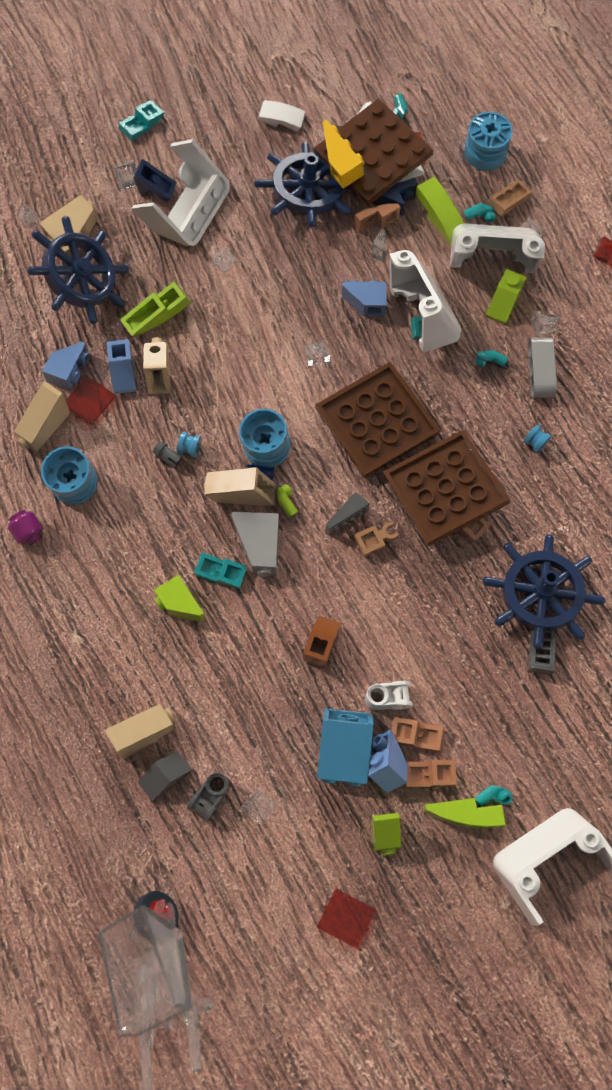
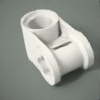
(394, 696)

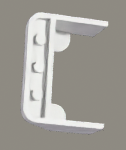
(198, 202)
(517, 861)

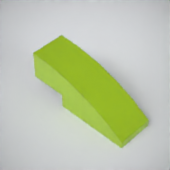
(439, 207)
(155, 310)
(466, 814)

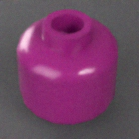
(25, 527)

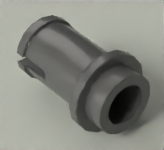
(167, 454)

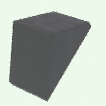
(164, 775)

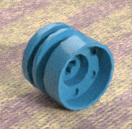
(488, 140)
(263, 427)
(64, 465)

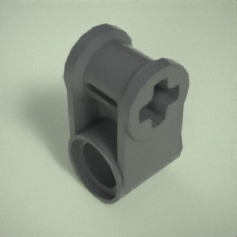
(208, 797)

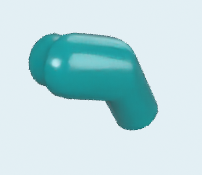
(401, 107)
(482, 210)
(490, 355)
(495, 794)

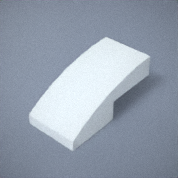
(280, 113)

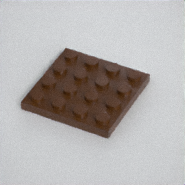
(386, 146)
(377, 419)
(446, 487)

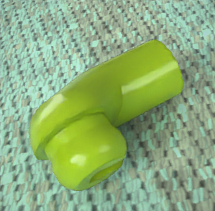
(285, 503)

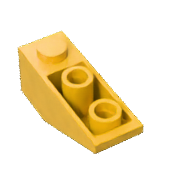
(343, 161)

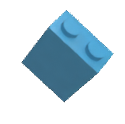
(345, 747)

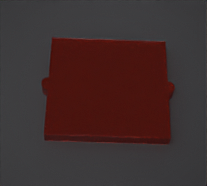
(89, 400)
(346, 918)

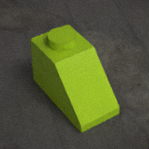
(506, 296)
(178, 600)
(386, 833)

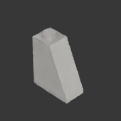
(259, 540)

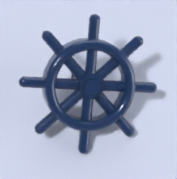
(307, 183)
(78, 270)
(544, 591)

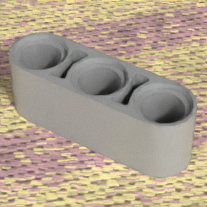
(542, 368)

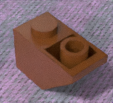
(321, 641)

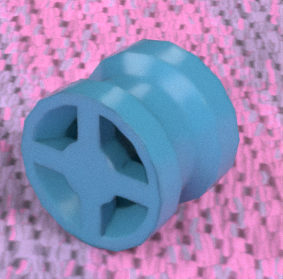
(537, 438)
(189, 444)

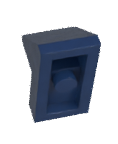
(153, 180)
(398, 194)

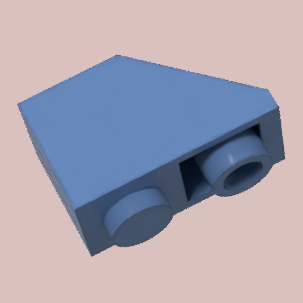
(366, 297)
(65, 365)
(121, 366)
(387, 762)

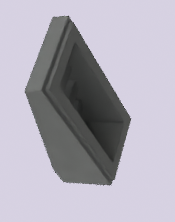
(351, 510)
(537, 667)

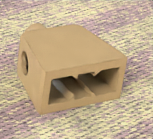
(157, 358)

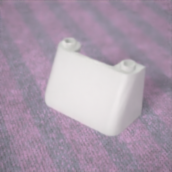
(524, 241)
(413, 281)

